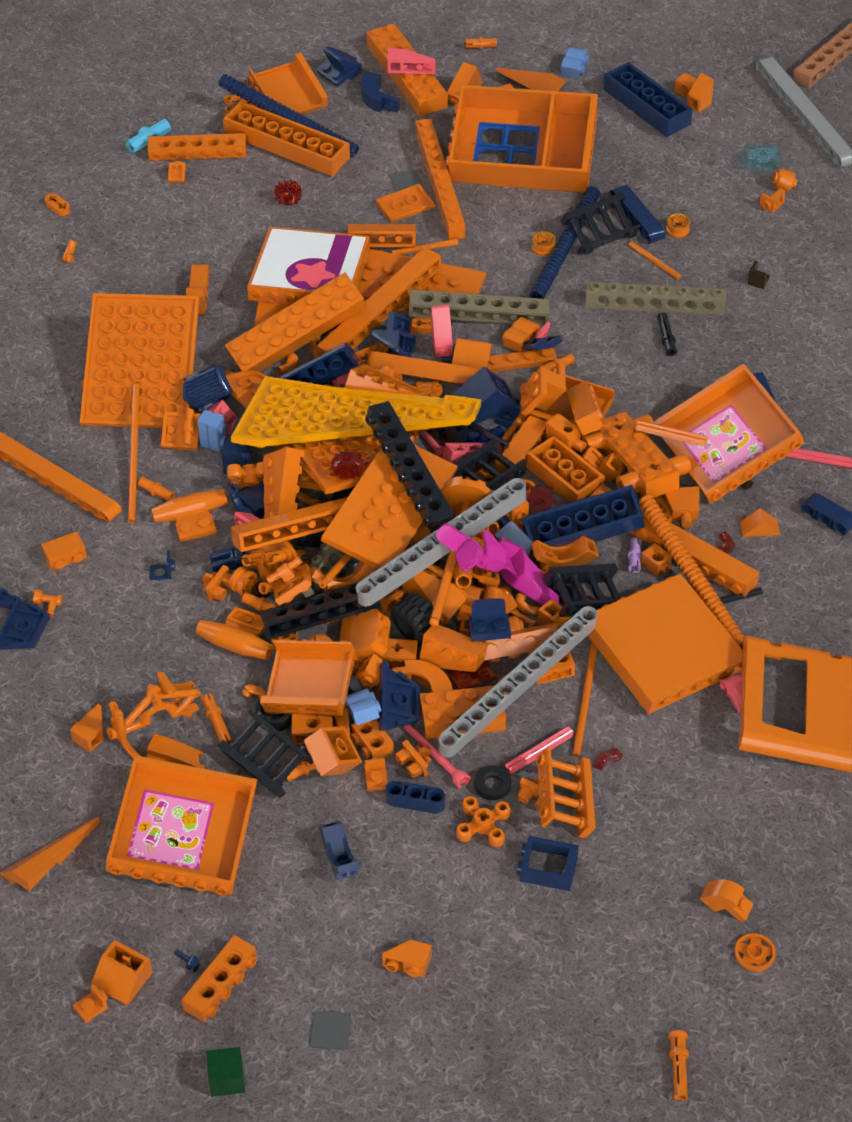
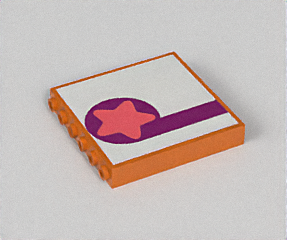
(303, 260)

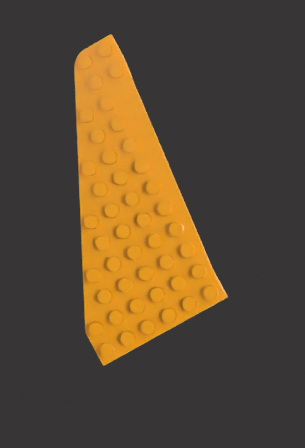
(307, 412)

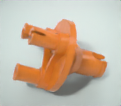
(269, 558)

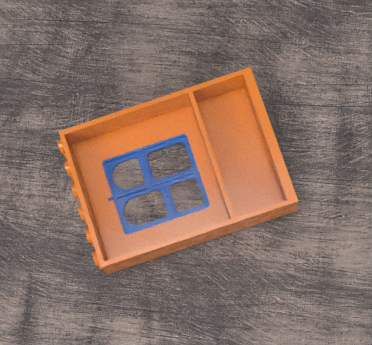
(562, 126)

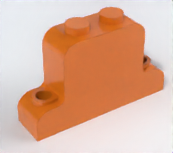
(367, 634)

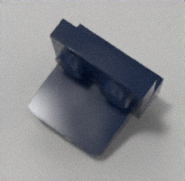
(338, 66)
(398, 334)
(206, 387)
(489, 620)

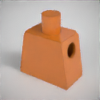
(566, 432)
(683, 505)

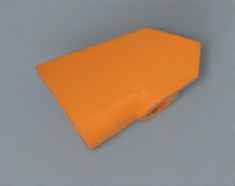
(477, 593)

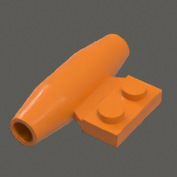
(191, 513)
(486, 577)
(238, 634)

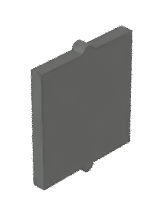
(404, 180)
(330, 1030)

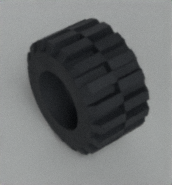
(412, 617)

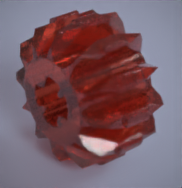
(287, 192)
(347, 465)

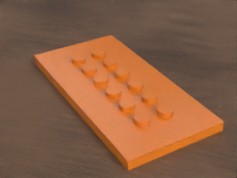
(382, 266)
(378, 514)

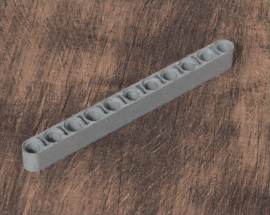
(806, 111)
(431, 549)
(514, 688)

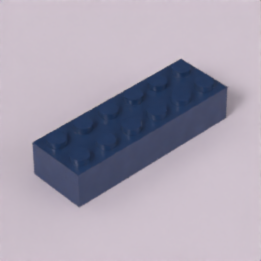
(647, 99)
(591, 517)

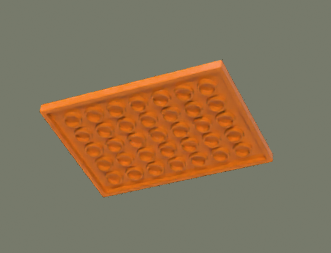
(141, 343)

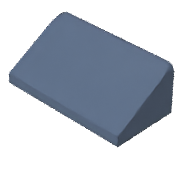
(516, 535)

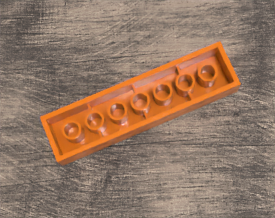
(420, 90)
(287, 138)
(296, 325)

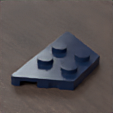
(397, 699)

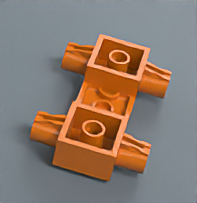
(647, 466)

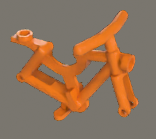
(154, 694)

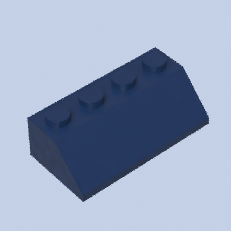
(326, 366)

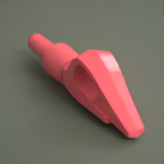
(543, 332)

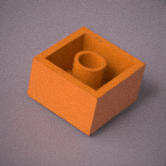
(332, 751)

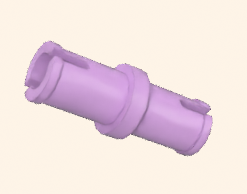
(634, 555)

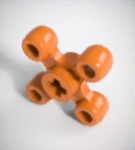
(246, 476)
(483, 821)

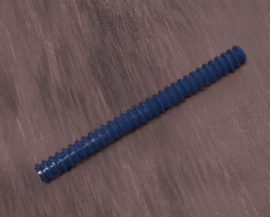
(263, 101)
(561, 249)

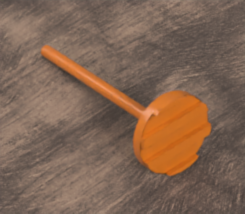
(460, 496)

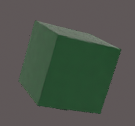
(225, 1071)

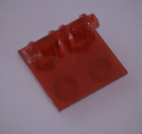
(466, 679)

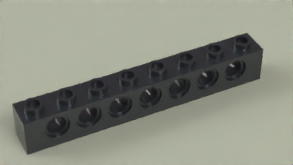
(409, 466)

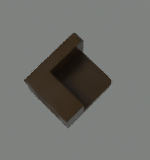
(757, 278)

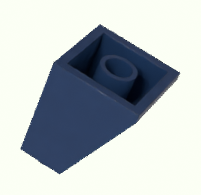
(492, 391)

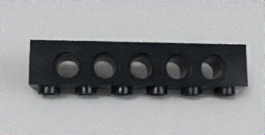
(312, 611)

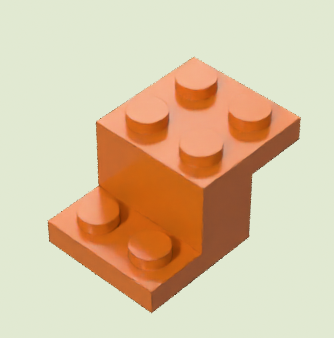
(543, 388)

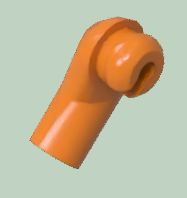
(524, 607)

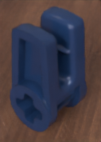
(226, 557)

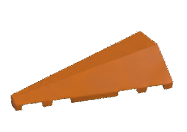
(36, 865)

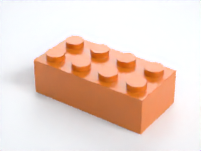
(564, 470)
(445, 707)

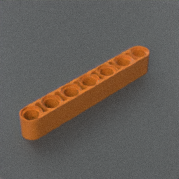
(423, 368)

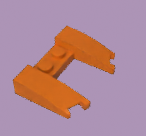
(173, 751)

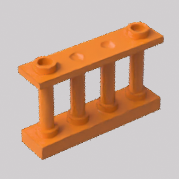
(581, 787)

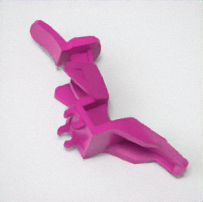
(502, 556)

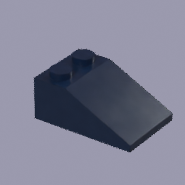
(235, 453)

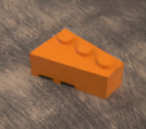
(452, 650)

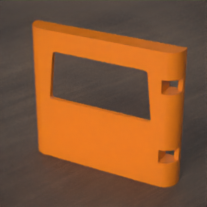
(827, 707)

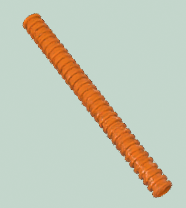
(688, 566)

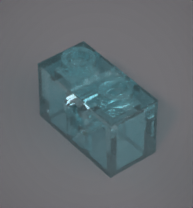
(762, 157)

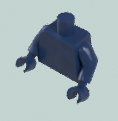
(248, 500)

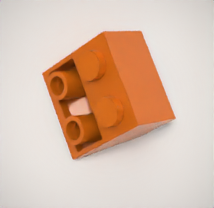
(122, 972)

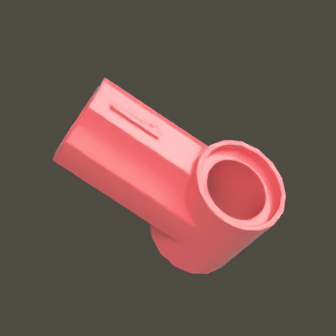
(732, 688)

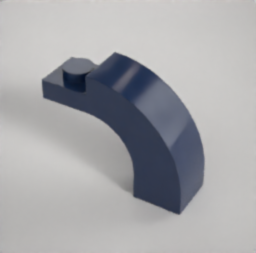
(374, 98)
(338, 850)

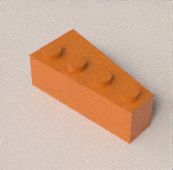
(371, 379)
(280, 480)

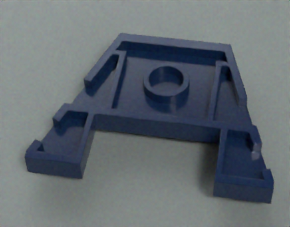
(23, 623)

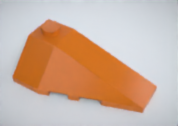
(427, 587)

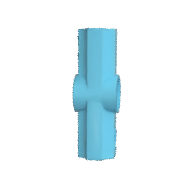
(141, 140)

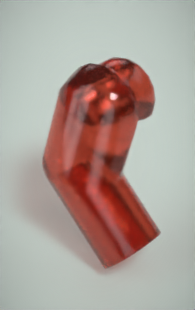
(728, 543)
(604, 757)

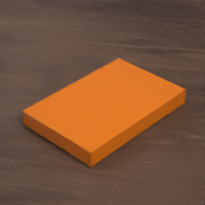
(404, 203)

